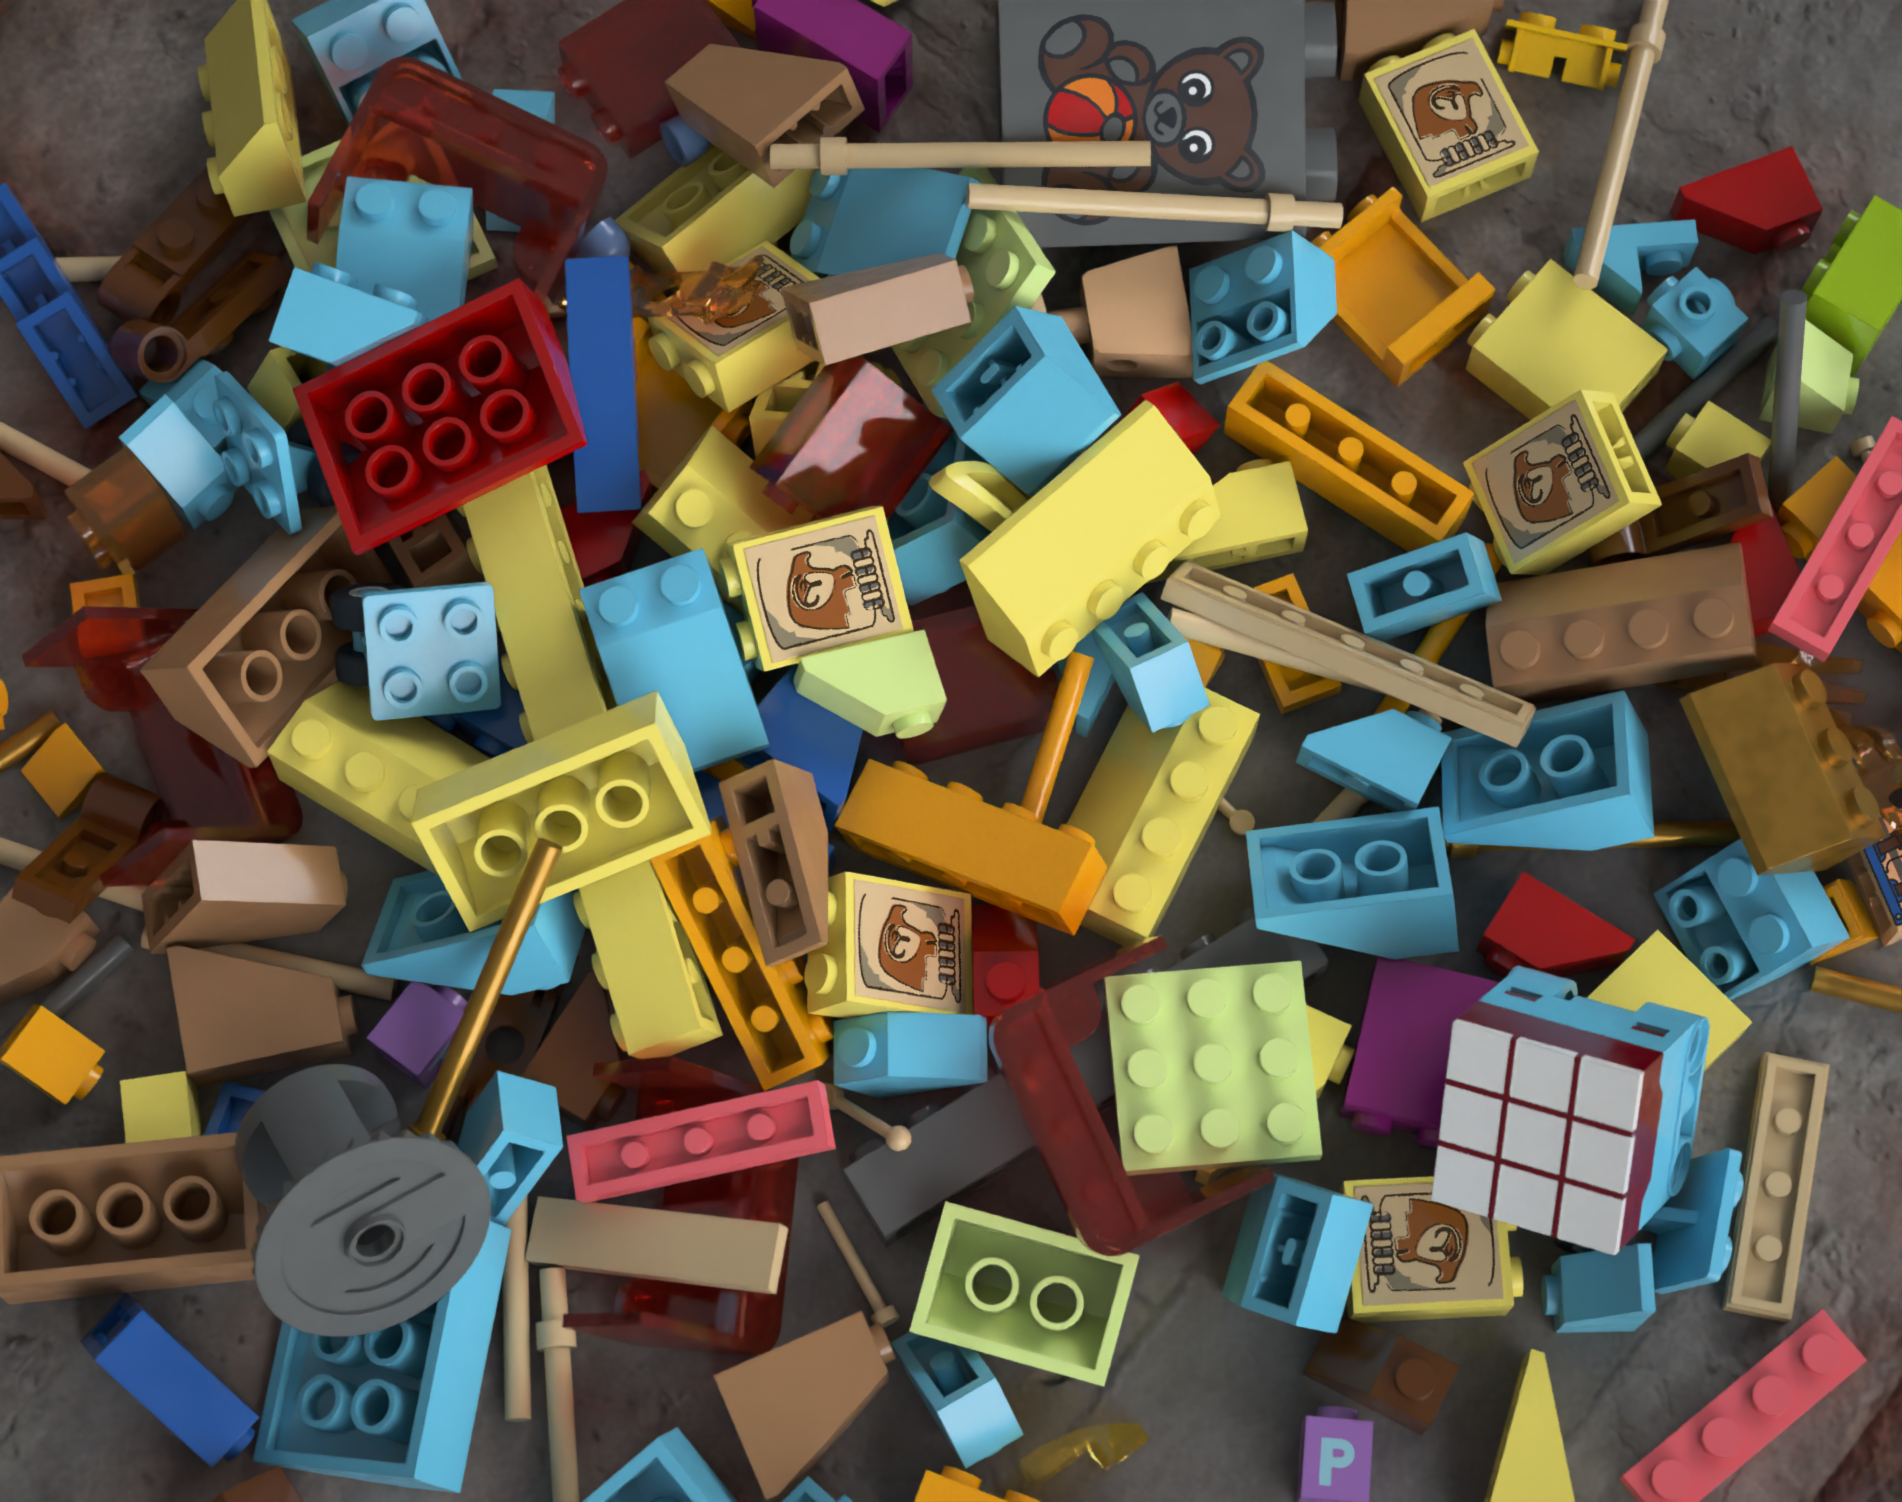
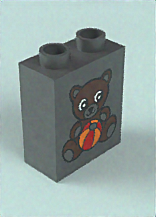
(1197, 78)

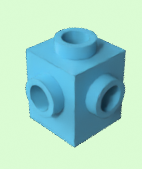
(1694, 320)

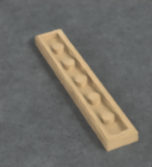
(1349, 653)

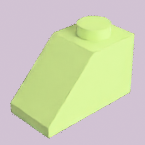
(1825, 383)
(877, 684)

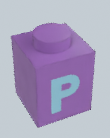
(419, 1030)
(1334, 1456)

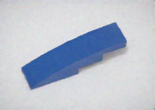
(56, 319)
(604, 382)

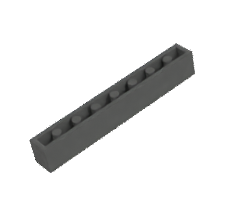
(983, 1132)

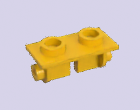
(1585, 53)

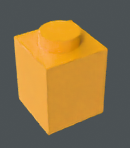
(52, 1056)

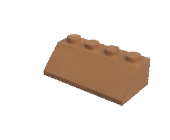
(1622, 625)
(263, 638)
(125, 1219)

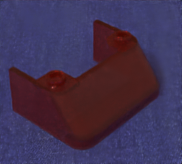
(464, 137)
(203, 786)
(1102, 1202)
(690, 1314)

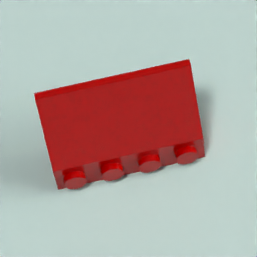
(442, 414)

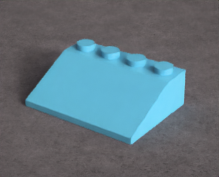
(388, 1400)

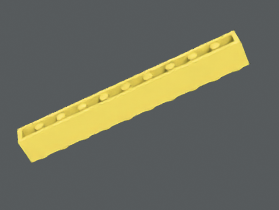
(562, 681)

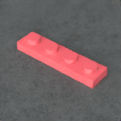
(1847, 552)
(701, 1142)
(1746, 1415)

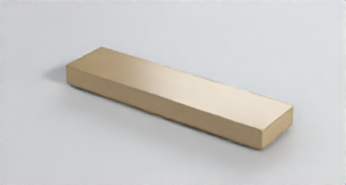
(1776, 1187)
(657, 1244)

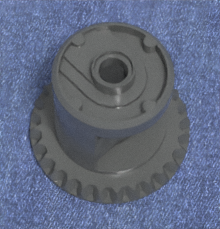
(357, 1213)

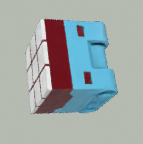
(1568, 1110)

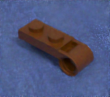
(170, 254)
(204, 325)
(1692, 512)
(109, 827)

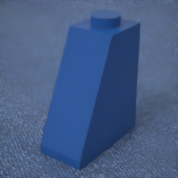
(808, 739)
(170, 1381)

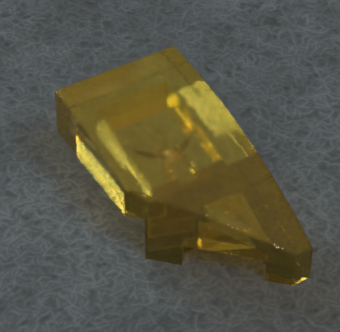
(1105, 1443)

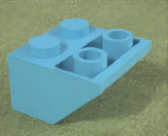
(357, 37)
(1259, 304)
(335, 321)
(1026, 398)
(1748, 925)
(1297, 1253)

